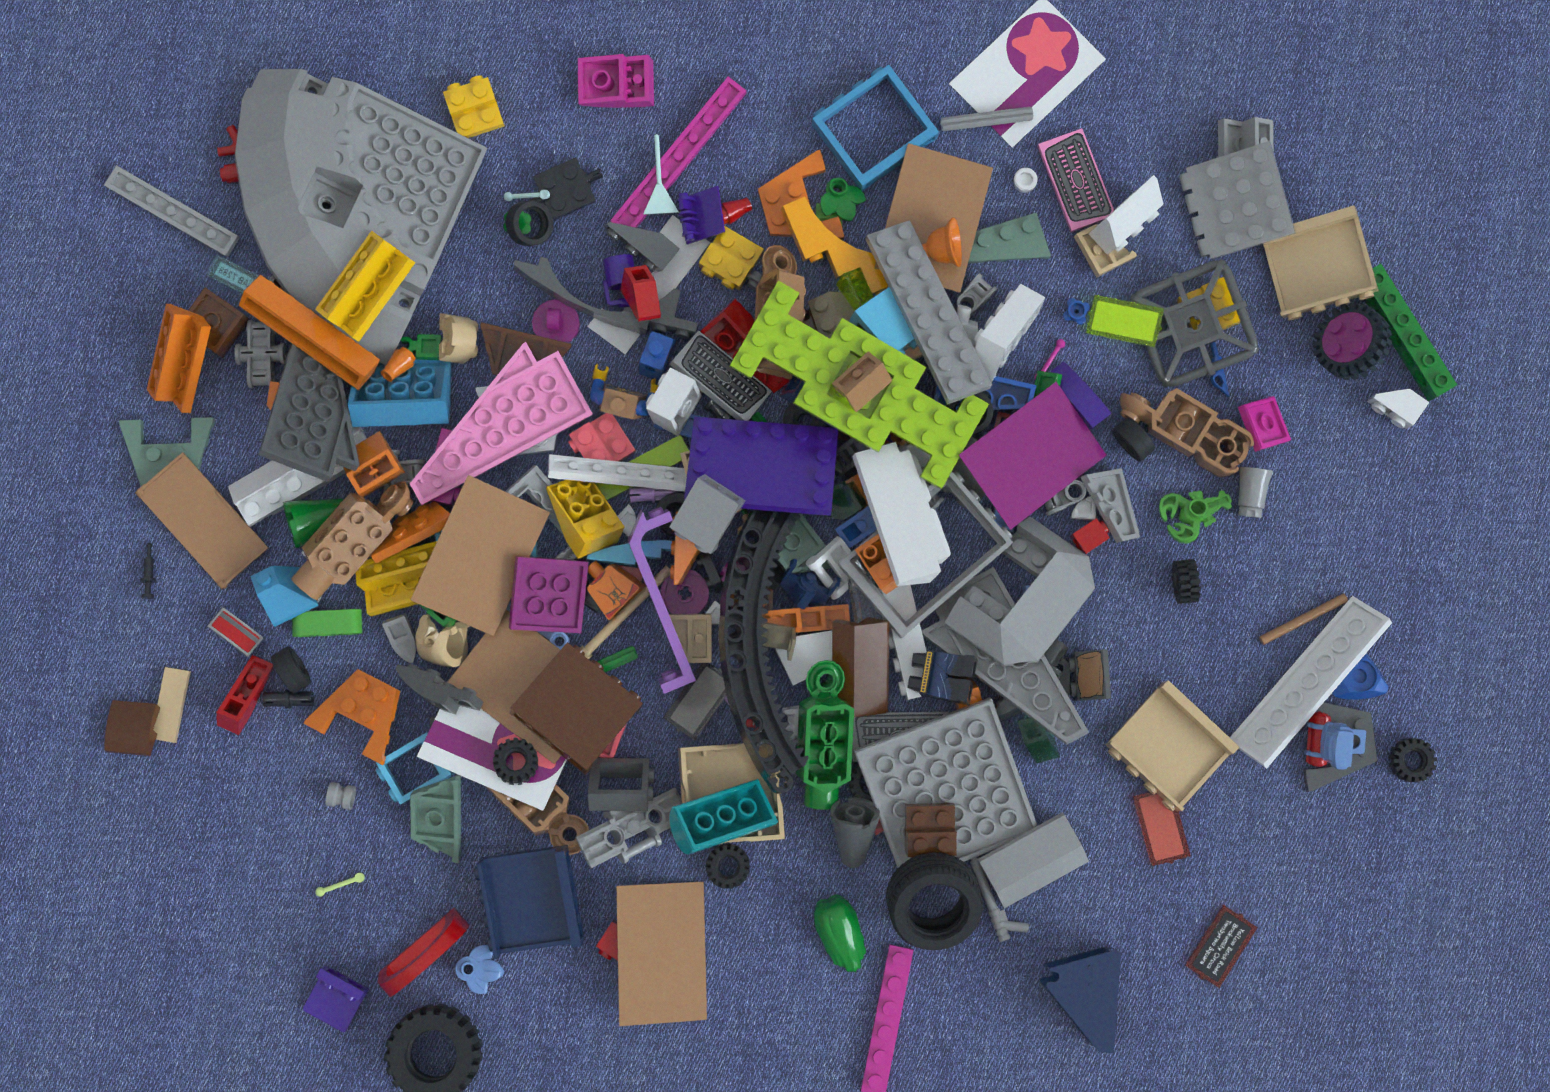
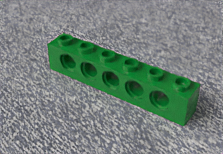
(1410, 338)

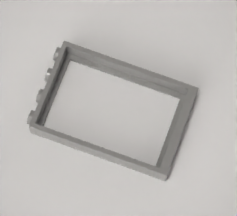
(881, 604)

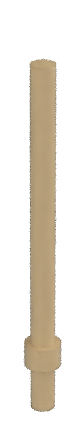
(623, 614)

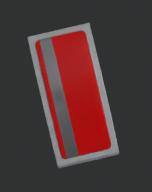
(235, 632)

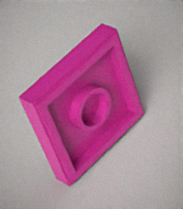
(1264, 423)

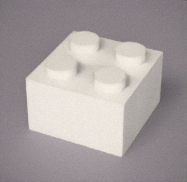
(673, 401)

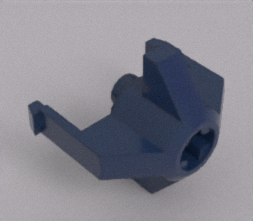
(804, 588)

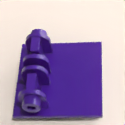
(701, 215)

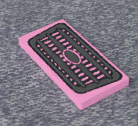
(1076, 180)

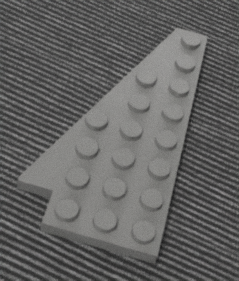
(1025, 685)

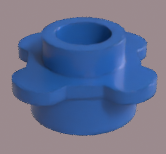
(1080, 306)

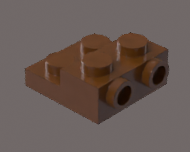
(930, 829)

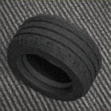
(941, 931)

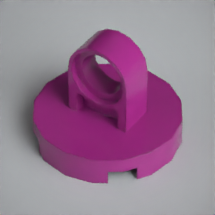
(556, 321)

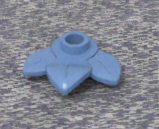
(483, 969)

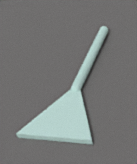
(660, 200)

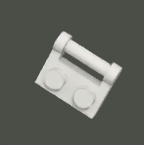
(833, 554)

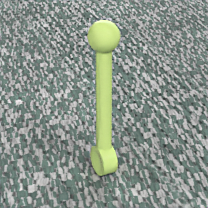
(359, 877)

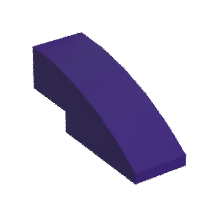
(1082, 397)

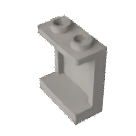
(706, 514)

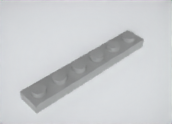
(171, 211)

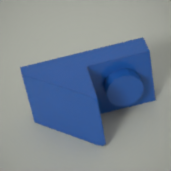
(857, 527)

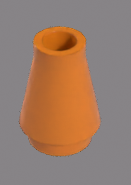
(400, 361)

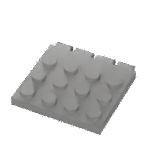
(1237, 201)

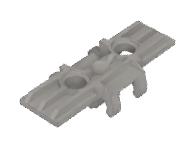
(625, 825)

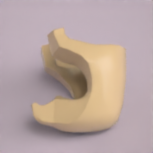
(440, 647)

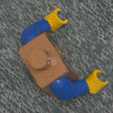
(619, 400)

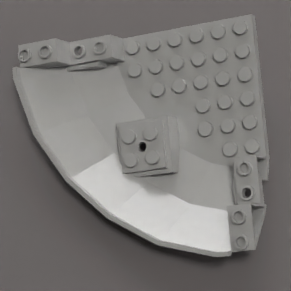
(374, 168)

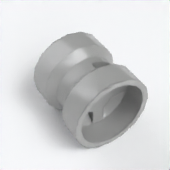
(340, 796)

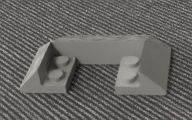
(1043, 610)

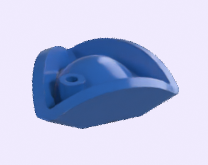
(1362, 682)

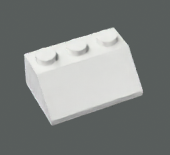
(1129, 217)

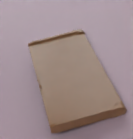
(202, 520)

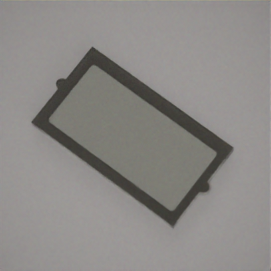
(697, 701)

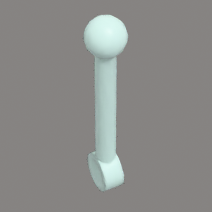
(543, 194)

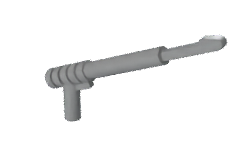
(998, 917)

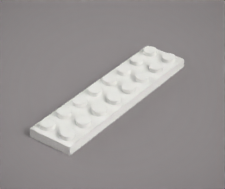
(1310, 681)

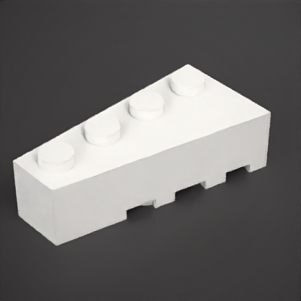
(1007, 328)

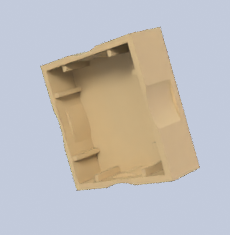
(720, 767)

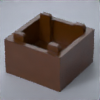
(223, 318)

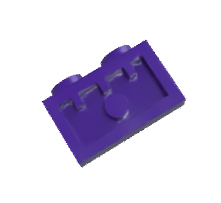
(335, 998)

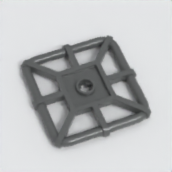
(1208, 330)

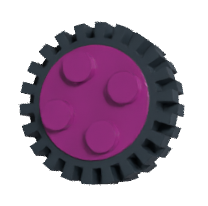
(1352, 341)

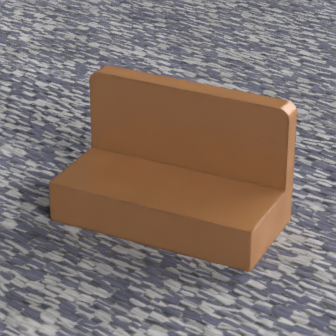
(862, 381)

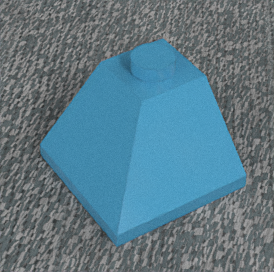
(280, 595)

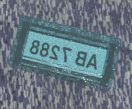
(230, 274)

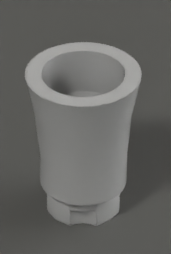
(1253, 491)

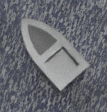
(401, 636)

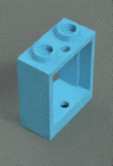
(386, 775)

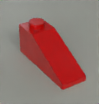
(244, 695)

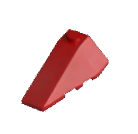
(728, 332)

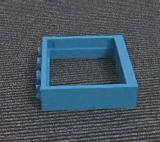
(865, 180)

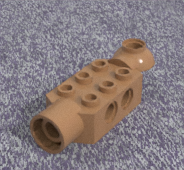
(550, 820)

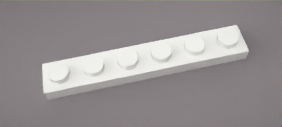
(616, 473)

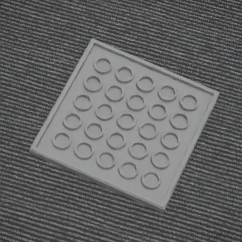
(954, 761)

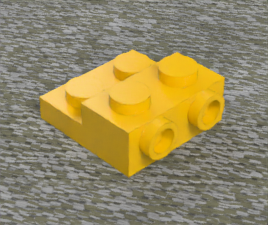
(473, 107)
(730, 259)
(1221, 299)

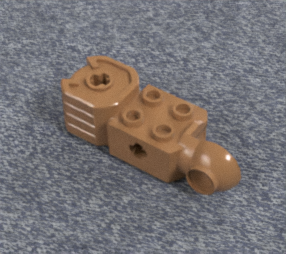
(779, 265)
(1191, 430)

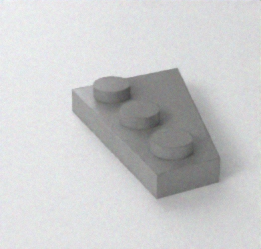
(1113, 502)

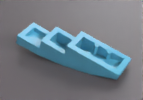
(623, 554)

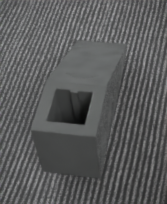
(649, 245)

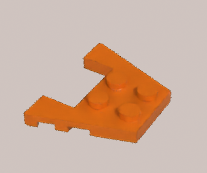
(789, 188)
(365, 702)

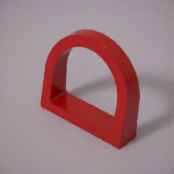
(422, 952)

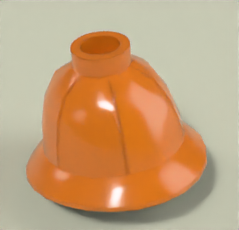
(945, 244)

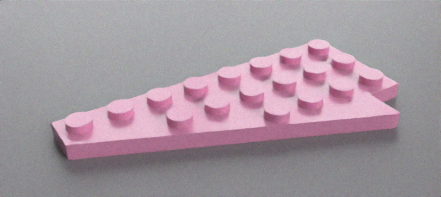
(512, 415)

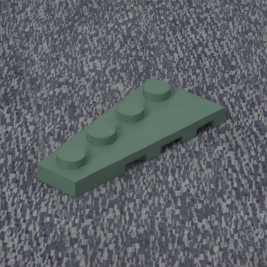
(1010, 240)

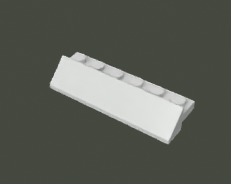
(274, 483)

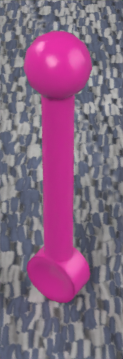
(1059, 344)

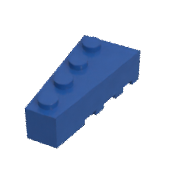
(1003, 394)

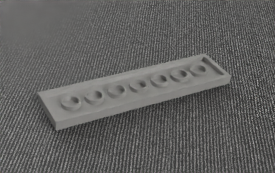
(928, 312)

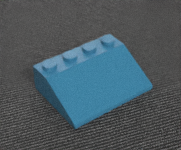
(412, 398)

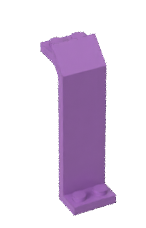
(671, 678)

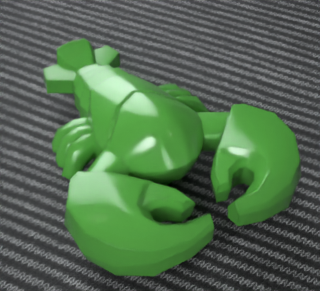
(1192, 513)

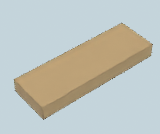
(171, 704)

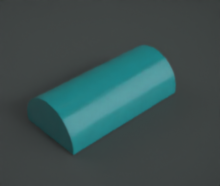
(721, 817)

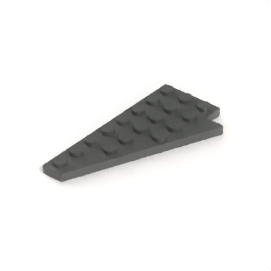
(309, 420)

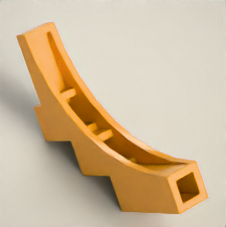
(815, 239)

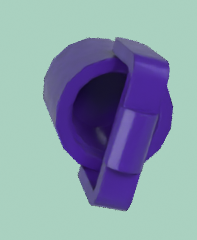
(614, 270)

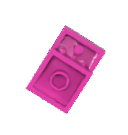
(616, 81)

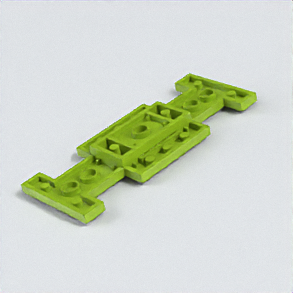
(894, 409)

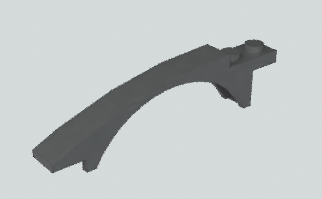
(545, 279)

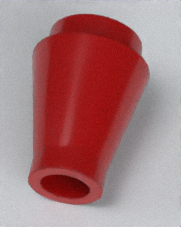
(735, 209)

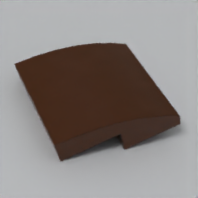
(131, 728)

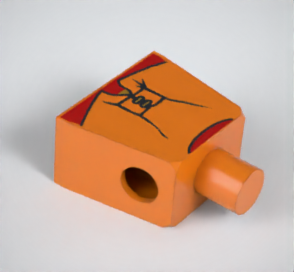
(612, 588)

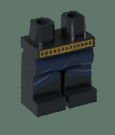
(936, 672)

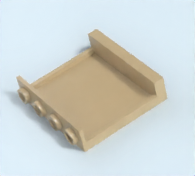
(1321, 264)
(1171, 746)

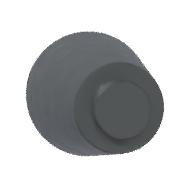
(854, 829)

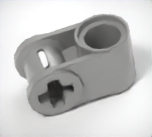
(976, 294)
(1063, 499)

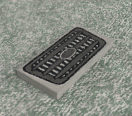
(724, 385)
(878, 726)

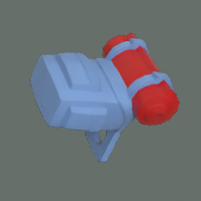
(1332, 742)

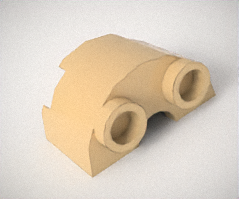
(458, 338)

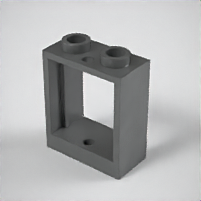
(620, 799)

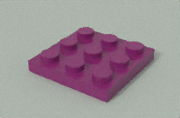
(548, 594)

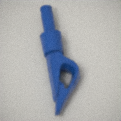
(1220, 373)

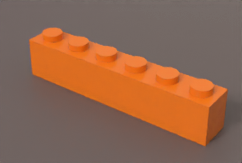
(309, 332)

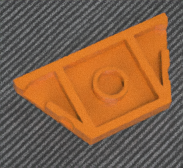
(412, 529)

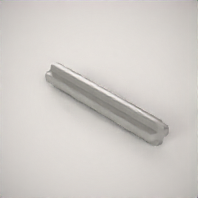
(986, 118)

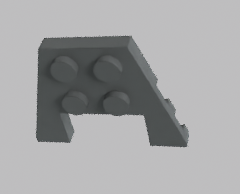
(1355, 720)

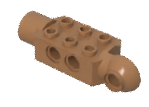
(349, 539)

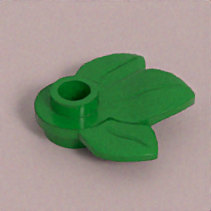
(841, 202)

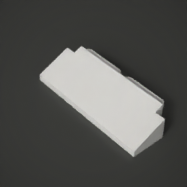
(902, 513)

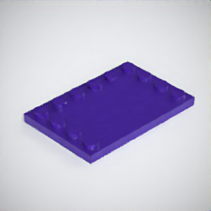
(766, 463)

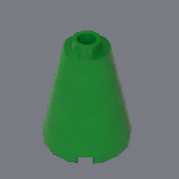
(307, 516)

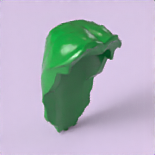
(840, 932)

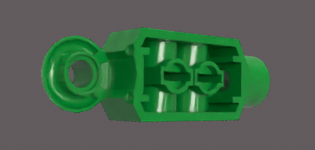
(825, 736)

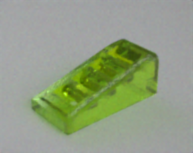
(852, 282)

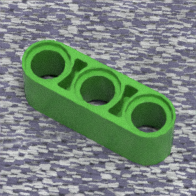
(327, 623)

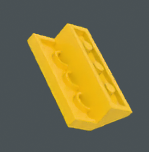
(365, 286)
(393, 580)

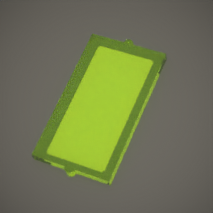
(1124, 320)

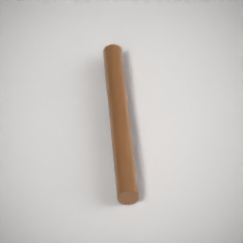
(1303, 619)

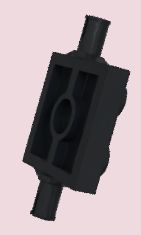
(567, 187)

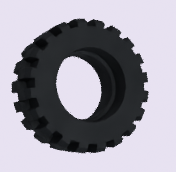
(437, 1018)

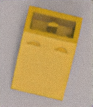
(584, 516)

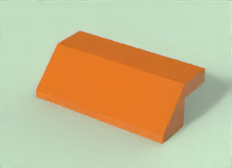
(178, 357)

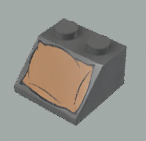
(1090, 675)

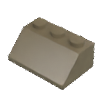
(828, 311)

